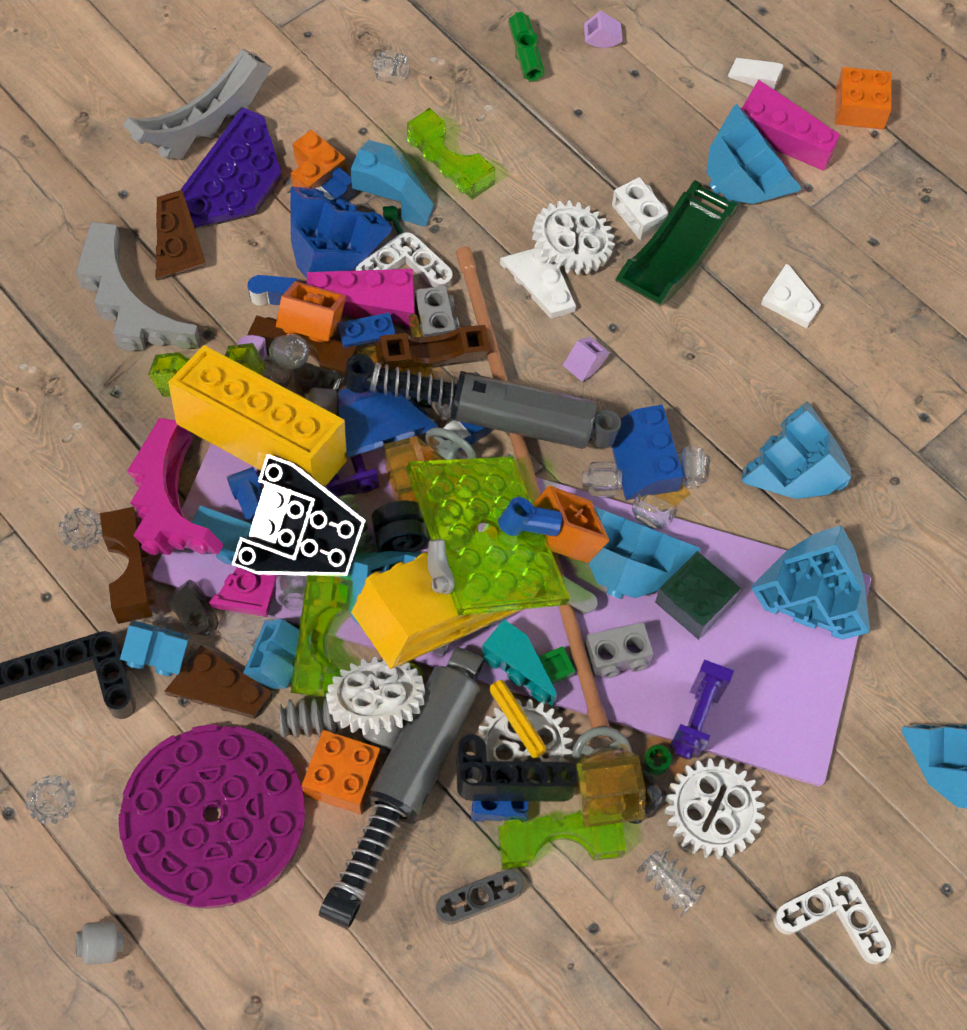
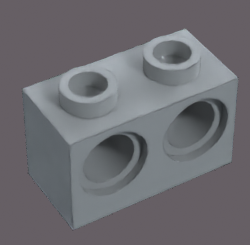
(435, 316)
(616, 643)

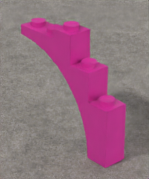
(157, 499)

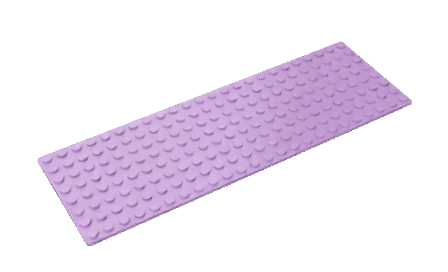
(785, 677)

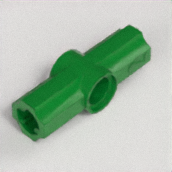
(526, 46)

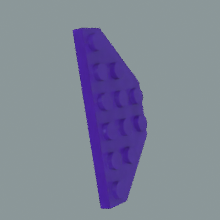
(234, 173)

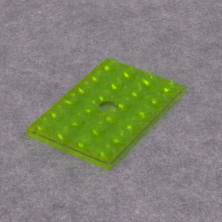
(486, 572)

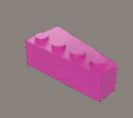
(790, 127)
(371, 292)

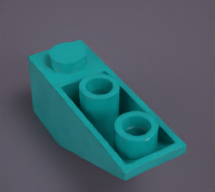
(516, 656)

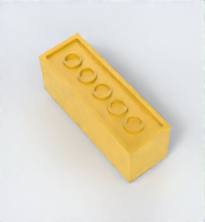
(255, 416)

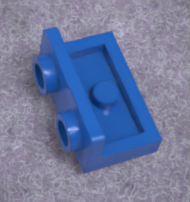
(365, 329)

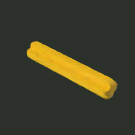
(518, 719)

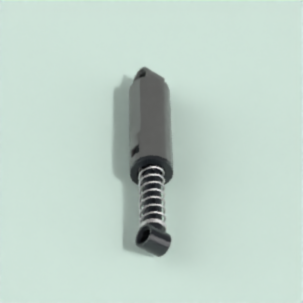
(494, 404)
(407, 777)

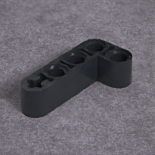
(487, 773)

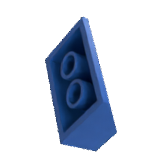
(646, 453)

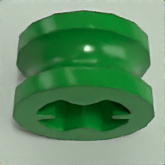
(649, 763)

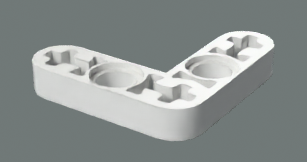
(404, 255)
(832, 904)

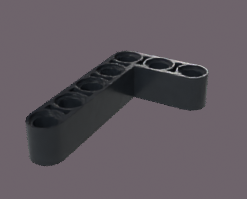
(64, 669)

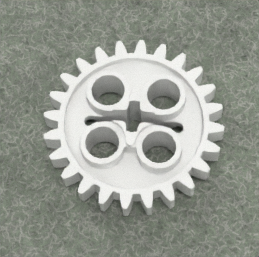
(573, 237)
(375, 696)
(543, 724)
(739, 821)

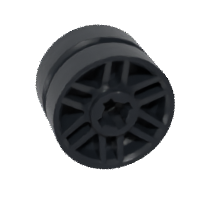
(400, 527)

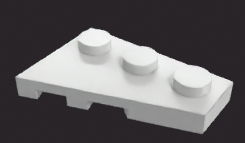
(541, 281)

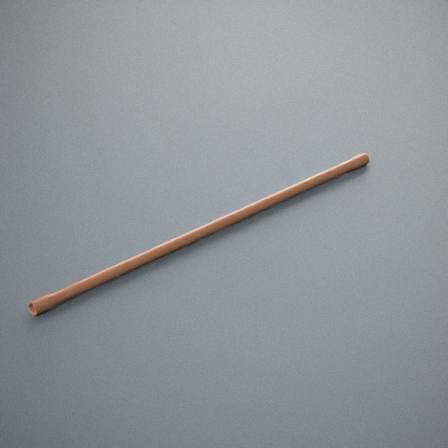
(596, 712)

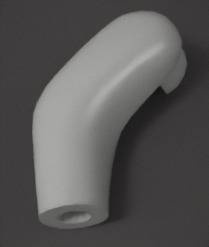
(438, 567)

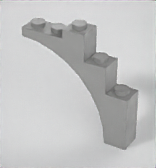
(177, 130)
(114, 301)

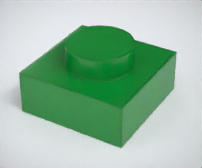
(557, 665)

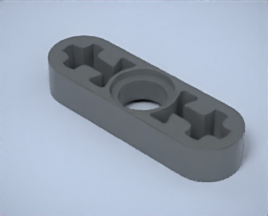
(503, 895)

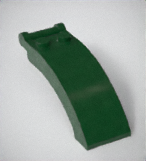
(677, 245)

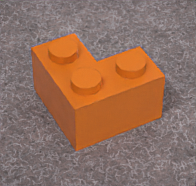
(315, 161)

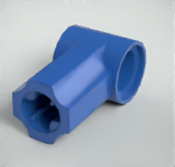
(247, 491)
(523, 516)

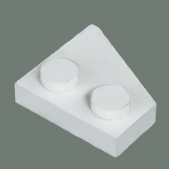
(791, 298)

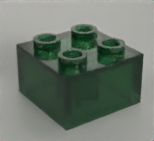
(697, 595)

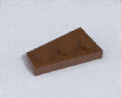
(177, 240)
(218, 684)

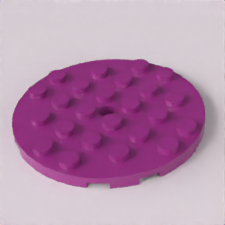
(218, 860)

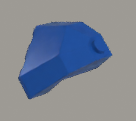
(331, 233)
(380, 419)

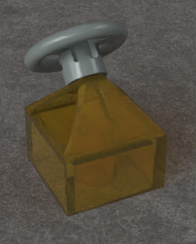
(400, 452)
(608, 780)

